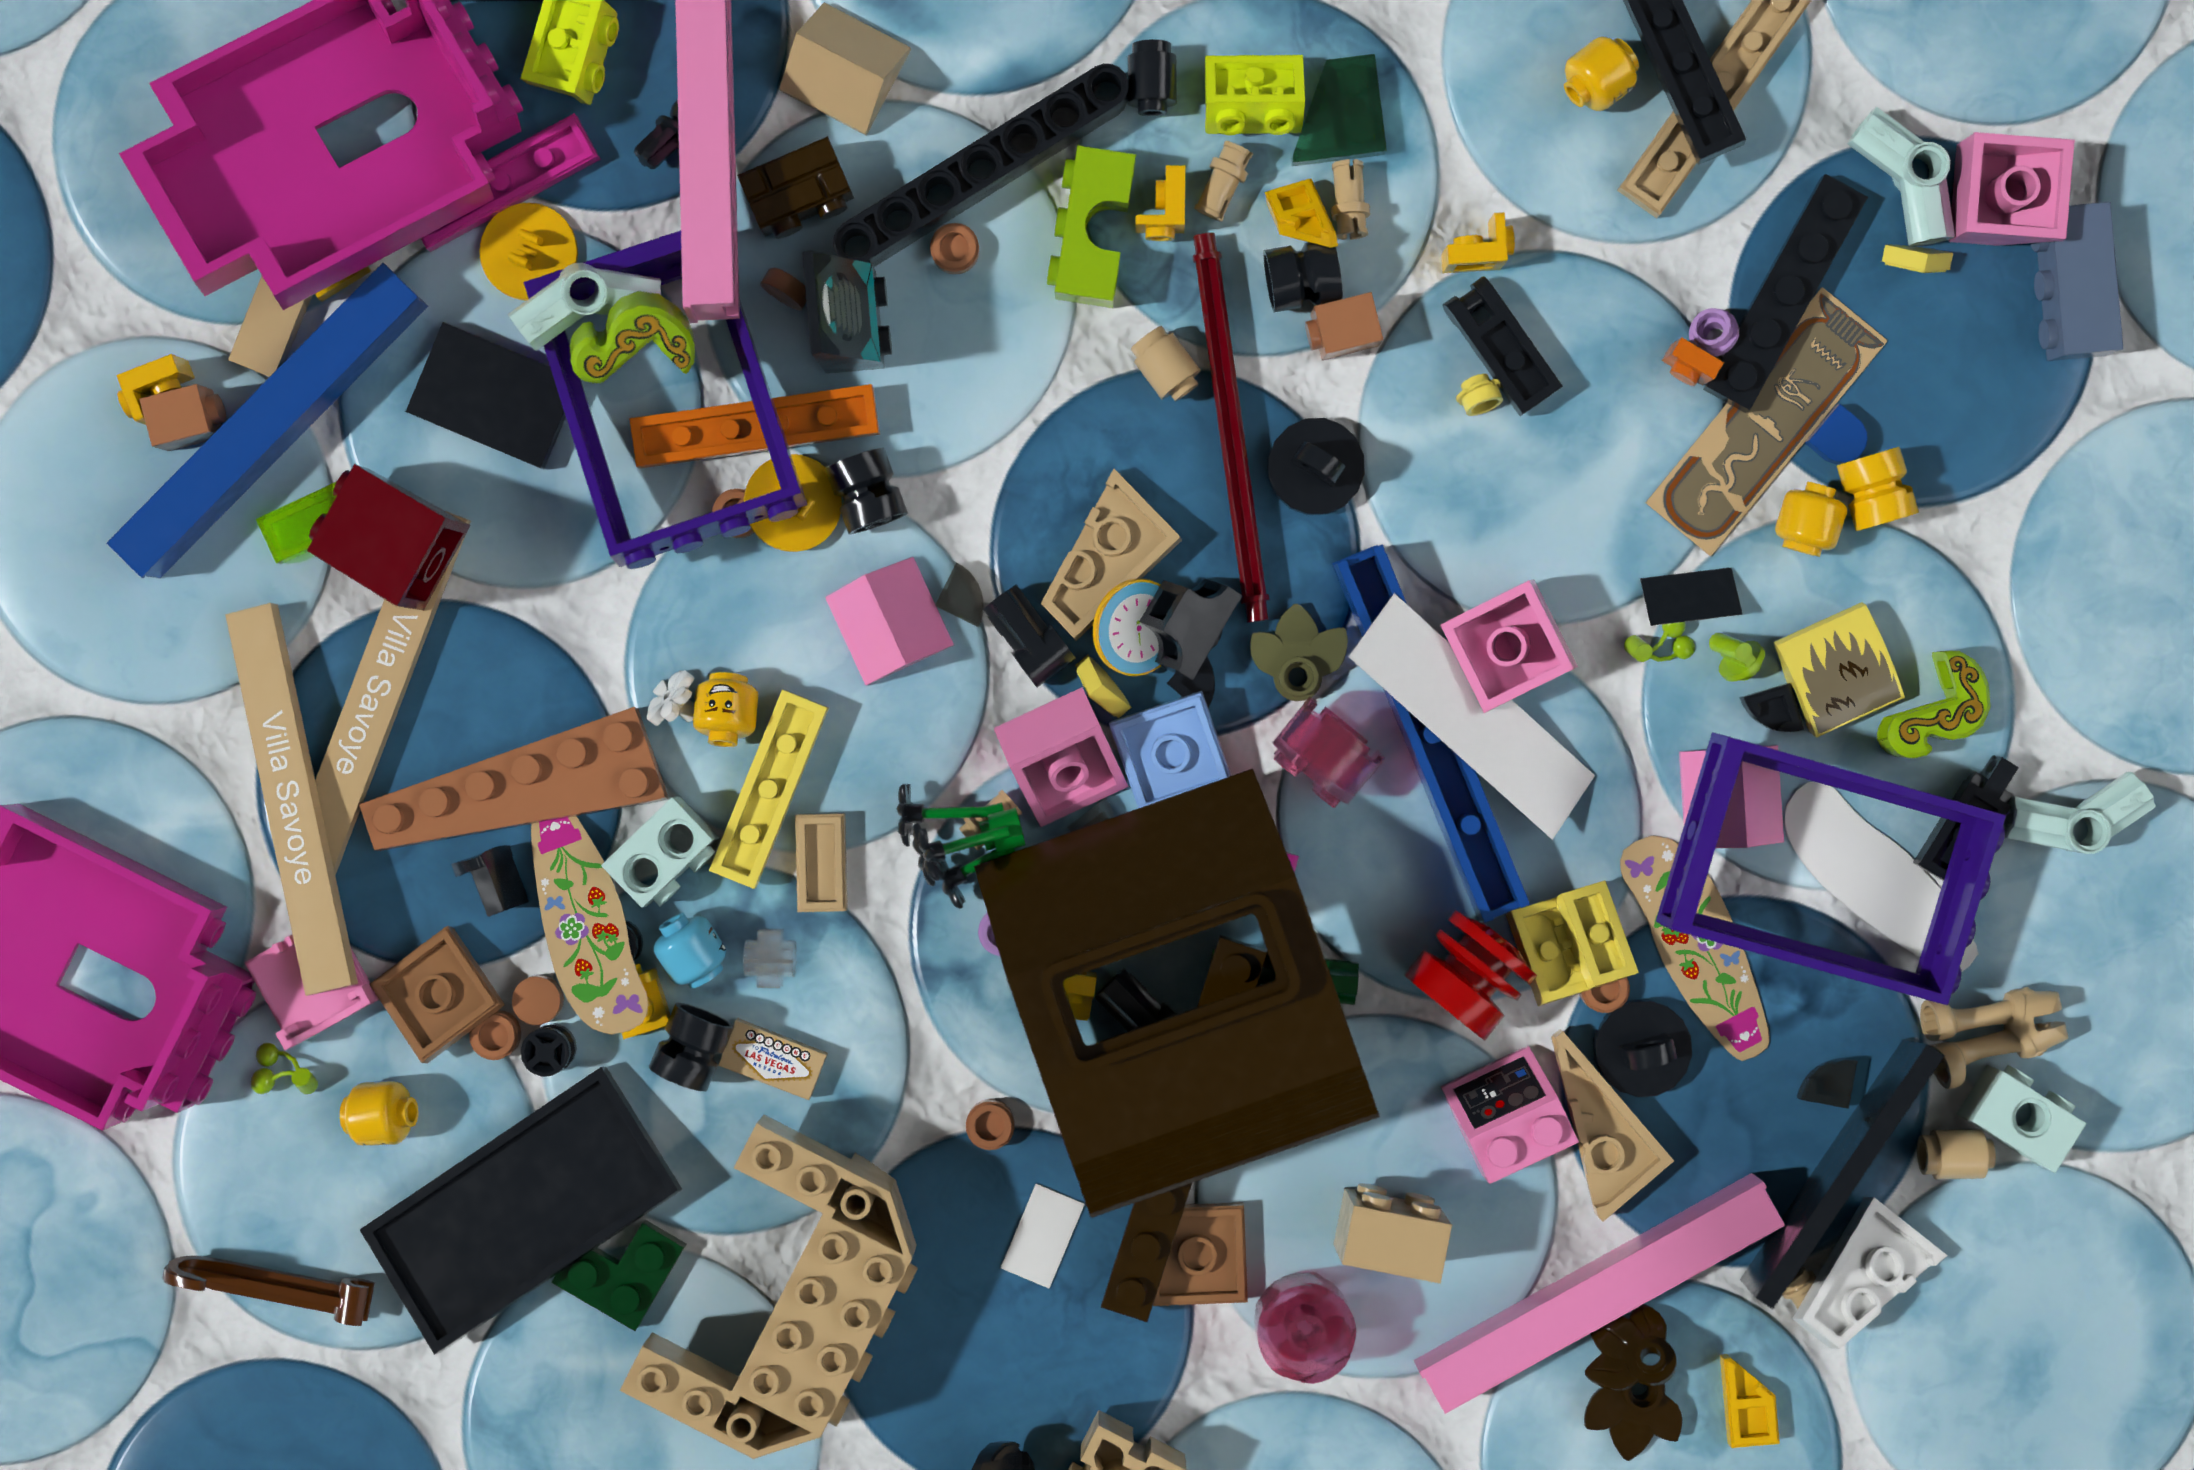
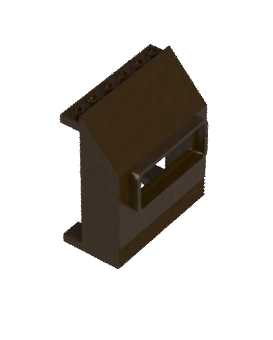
(1205, 1082)

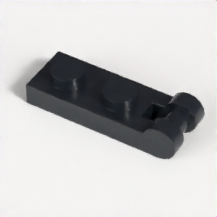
(1503, 346)

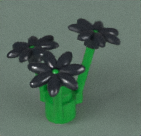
(999, 832)

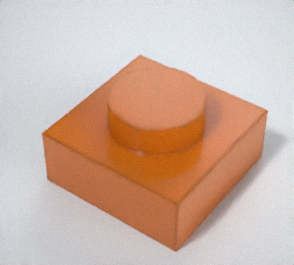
(1691, 363)

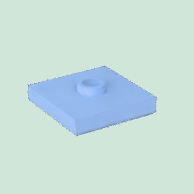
(1169, 749)

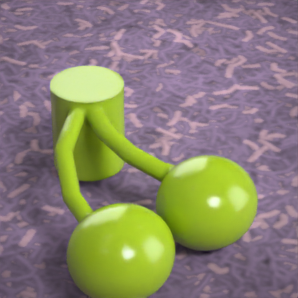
(1682, 646)
(264, 1079)

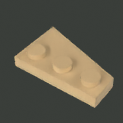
(1118, 543)

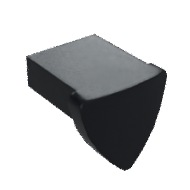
(495, 879)

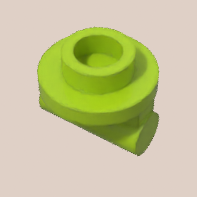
(1740, 658)

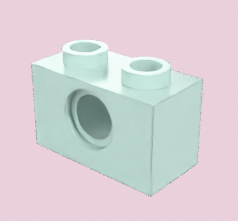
(2044, 1137)

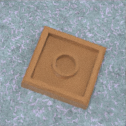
(437, 994)
(1206, 1257)

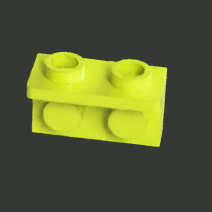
(571, 47)
(1254, 94)

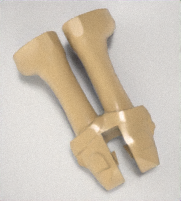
(2018, 1036)

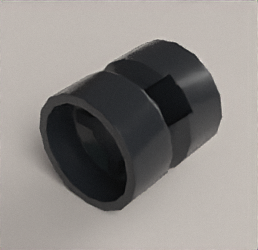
(1302, 276)
(866, 490)
(691, 1045)

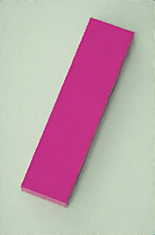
(525, 173)

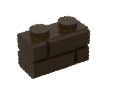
(796, 188)

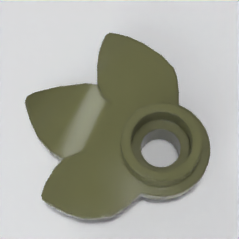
(1298, 646)

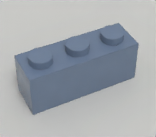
(2080, 287)

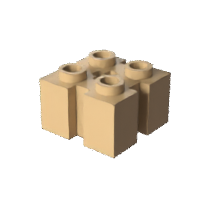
(1111, 1446)

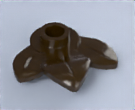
(1624, 1346)
(1634, 1418)

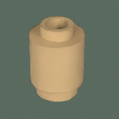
(1166, 364)
(1955, 1154)

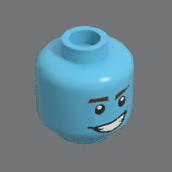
(689, 950)

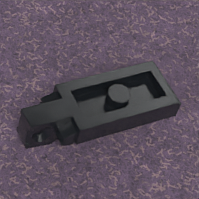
(1979, 790)

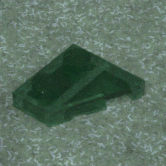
(1343, 114)

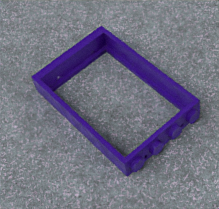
(663, 260)
(1954, 915)

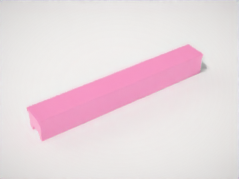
(707, 160)
(1599, 1292)

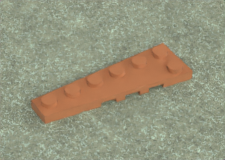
(561, 776)

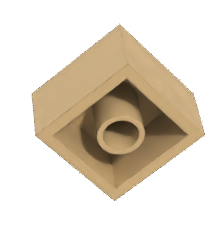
(1392, 1233)

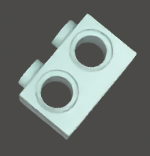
(654, 843)

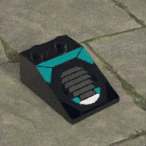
(845, 313)

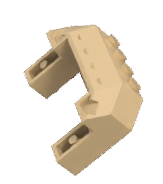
(821, 1319)

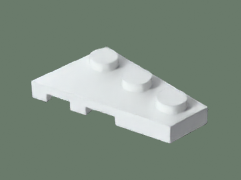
(1864, 1272)

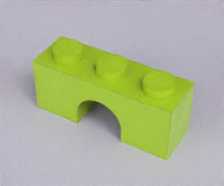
(1096, 183)

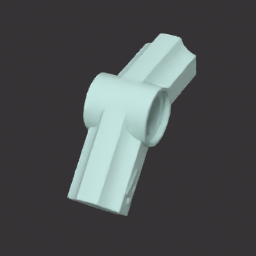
(1923, 200)
(555, 310)
(2104, 813)

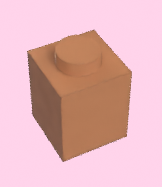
(1344, 326)
(182, 416)

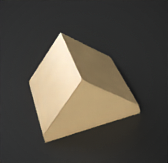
(842, 67)

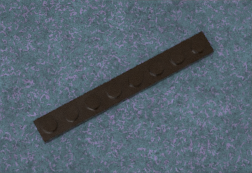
(1156, 1219)

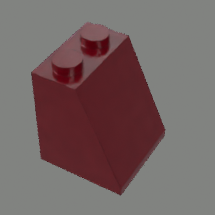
(386, 538)

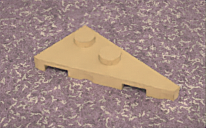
(1613, 1143)

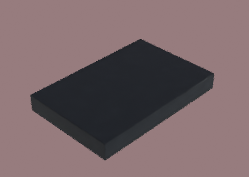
(489, 396)

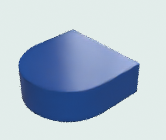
(1839, 437)

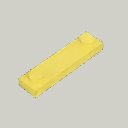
(768, 789)

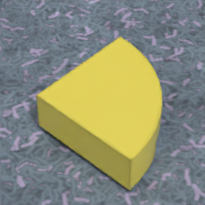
(1917, 258)
(1101, 687)

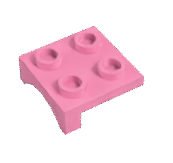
(299, 1015)

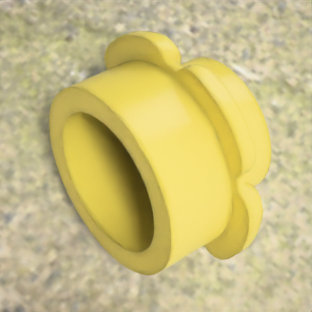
(1479, 394)

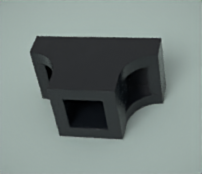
(1188, 622)

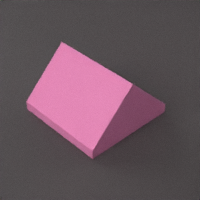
(889, 620)
(1754, 806)

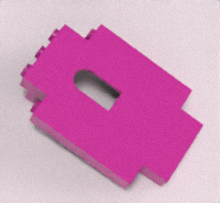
(254, 185)
(69, 1050)

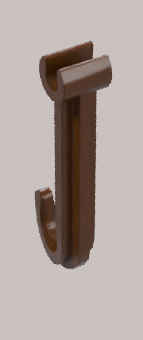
(347, 1300)

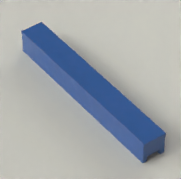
(267, 424)
(1446, 778)

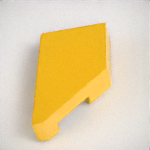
(1301, 214)
(1748, 1407)

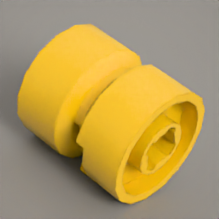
(1877, 489)

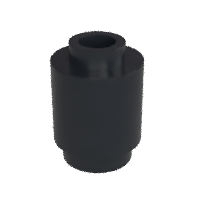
(1152, 77)

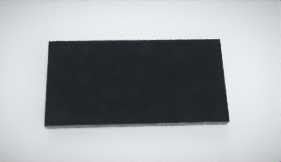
(1840, 1170)
(520, 1210)

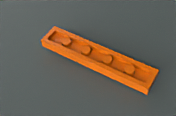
(736, 428)

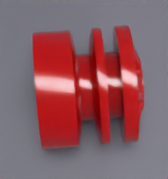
(1471, 974)

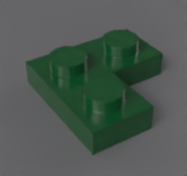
(624, 1286)

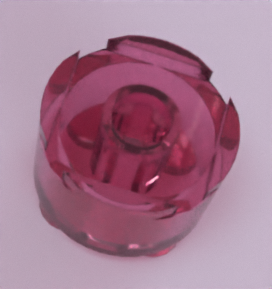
(1326, 752)
(1285, 1347)

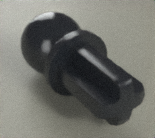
(660, 141)

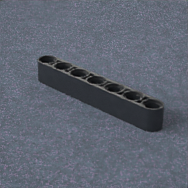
(994, 147)

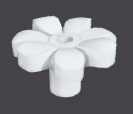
(672, 699)

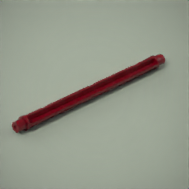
(1230, 427)

